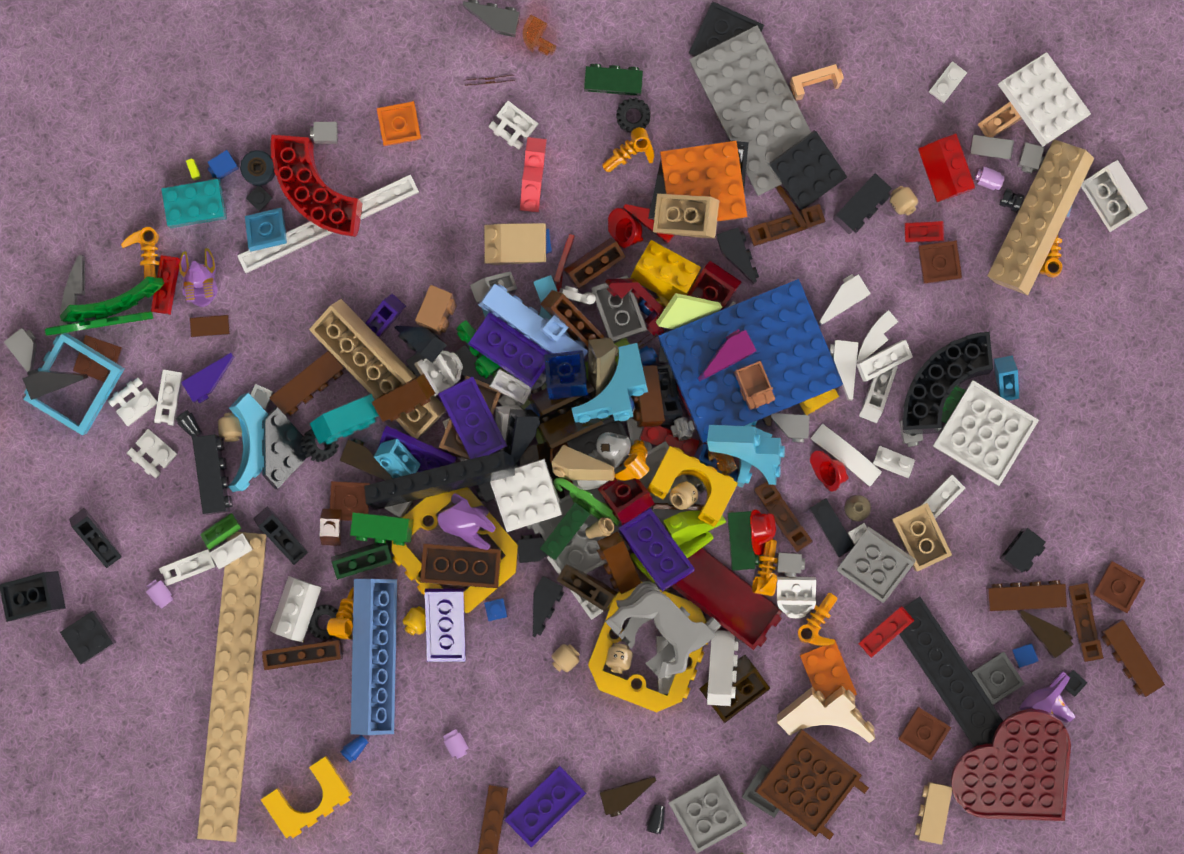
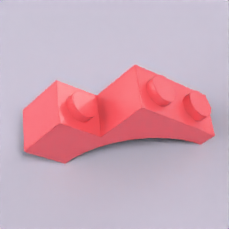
(533, 174)

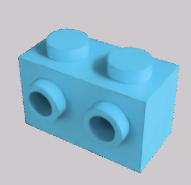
(396, 459)

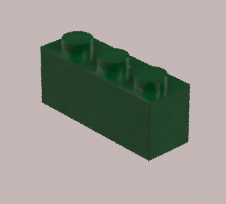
(613, 80)
(564, 531)
(740, 541)
(361, 560)

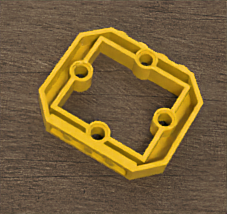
(432, 506)
(622, 687)

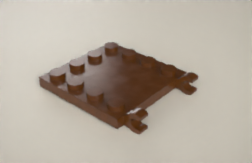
(809, 783)

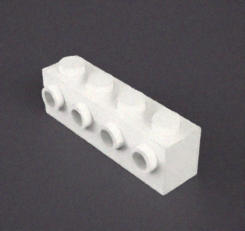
(721, 668)

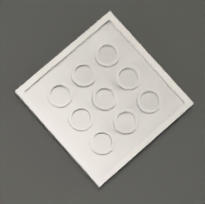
(1044, 99)
(985, 433)

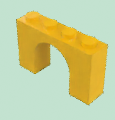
(718, 486)
(291, 820)

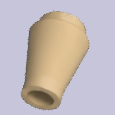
(601, 528)

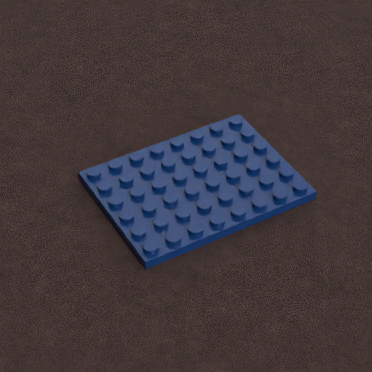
(785, 342)

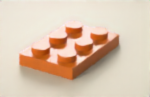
(827, 670)

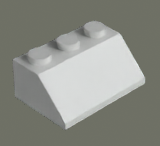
(1113, 196)
(295, 609)

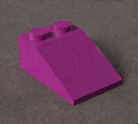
(734, 349)

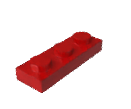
(164, 297)
(658, 435)
(886, 631)

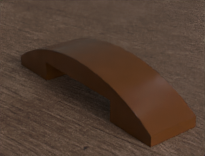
(785, 226)
(783, 516)
(1084, 622)

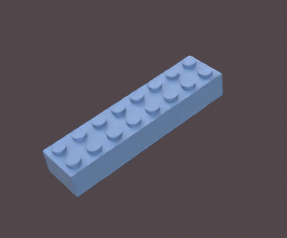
(373, 656)

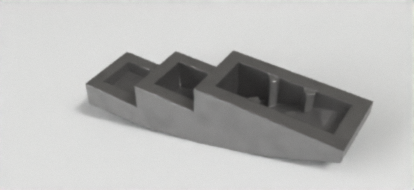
(74, 286)

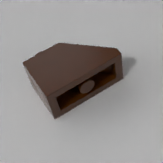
(330, 527)

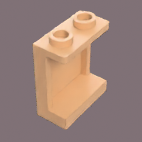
(800, 81)

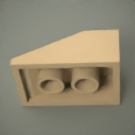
(686, 215)
(515, 243)
(921, 537)

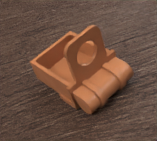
(754, 385)

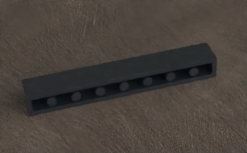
(439, 480)

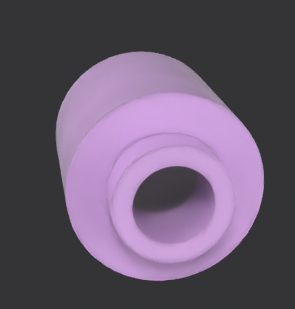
(989, 178)
(159, 593)
(455, 744)

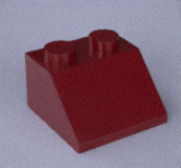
(714, 285)
(626, 498)

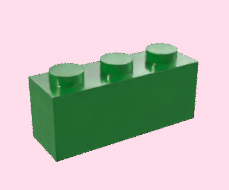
(381, 528)

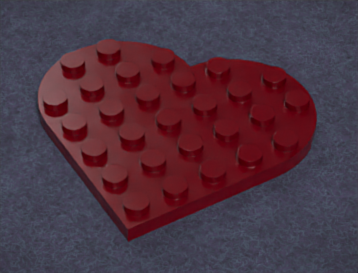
(1019, 773)

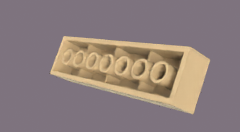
(1041, 217)
(371, 362)

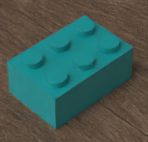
(193, 203)
(344, 420)

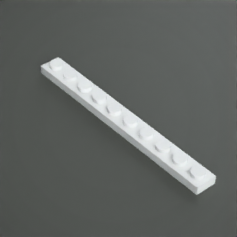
(310, 232)

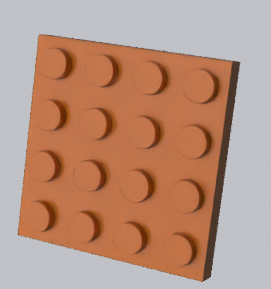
(707, 172)

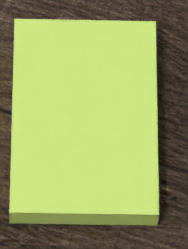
(686, 309)

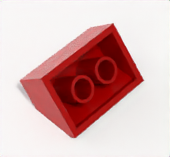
(946, 168)

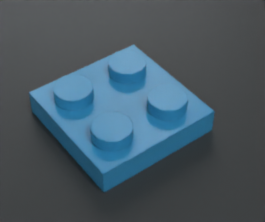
(265, 229)

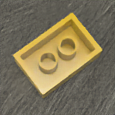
(665, 271)

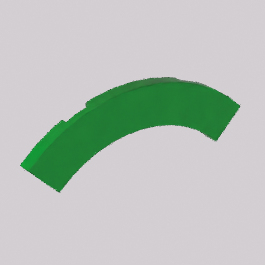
(113, 306)
(98, 323)

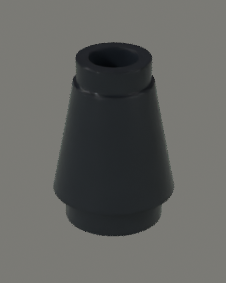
(188, 423)
(655, 822)

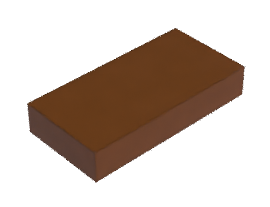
(209, 326)

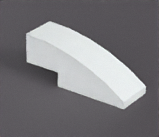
(875, 336)

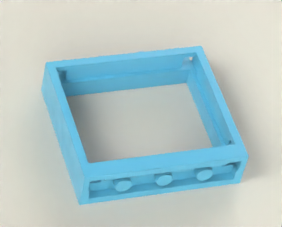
(103, 394)

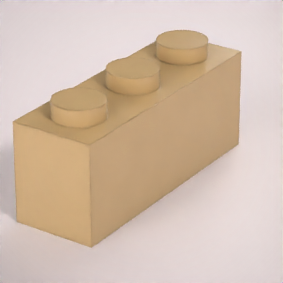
(933, 812)

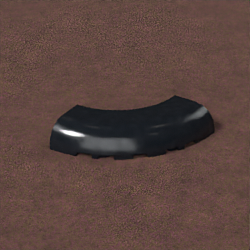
(940, 376)

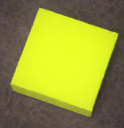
(195, 174)

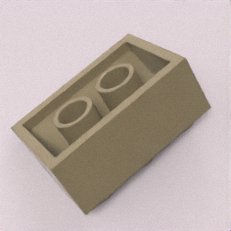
(601, 363)

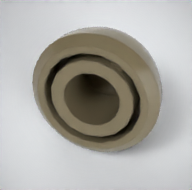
(857, 508)

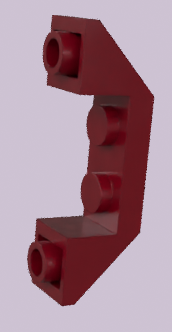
(623, 286)

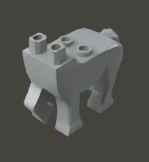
(672, 622)

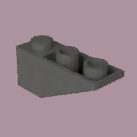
(499, 20)

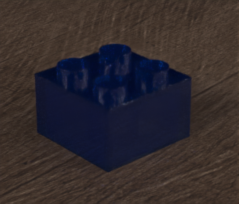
(566, 374)

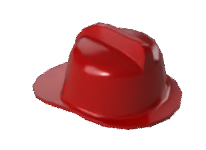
(624, 228)
(828, 470)
(762, 530)

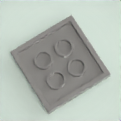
(876, 564)
(707, 813)

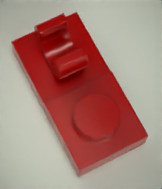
(924, 231)

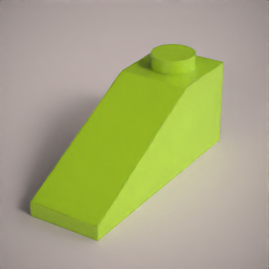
(687, 526)

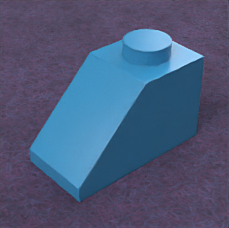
(1007, 377)

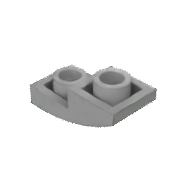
(992, 147)

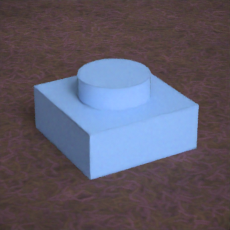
(554, 328)

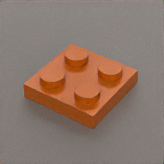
(398, 123)

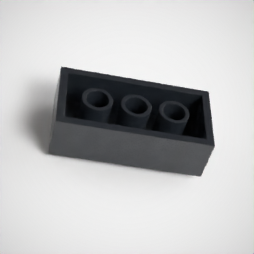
(211, 474)

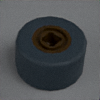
(262, 173)

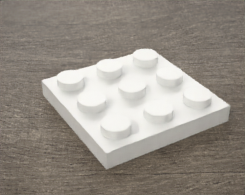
(526, 496)

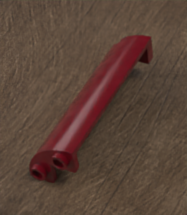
(728, 599)

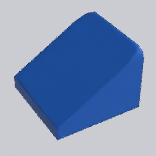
(1025, 655)

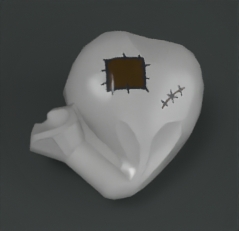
(611, 448)

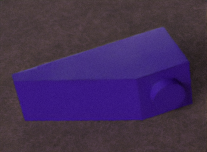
(385, 314)
(205, 381)

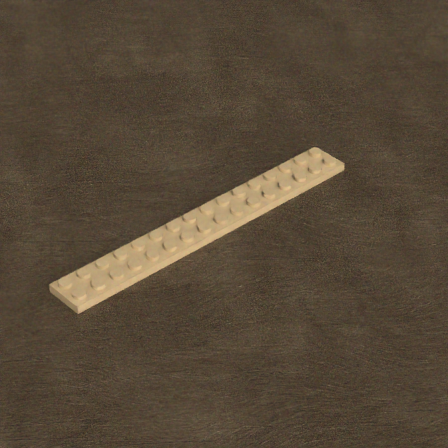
(231, 693)

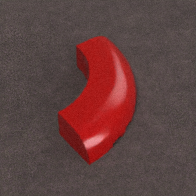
(307, 191)

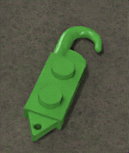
(586, 500)

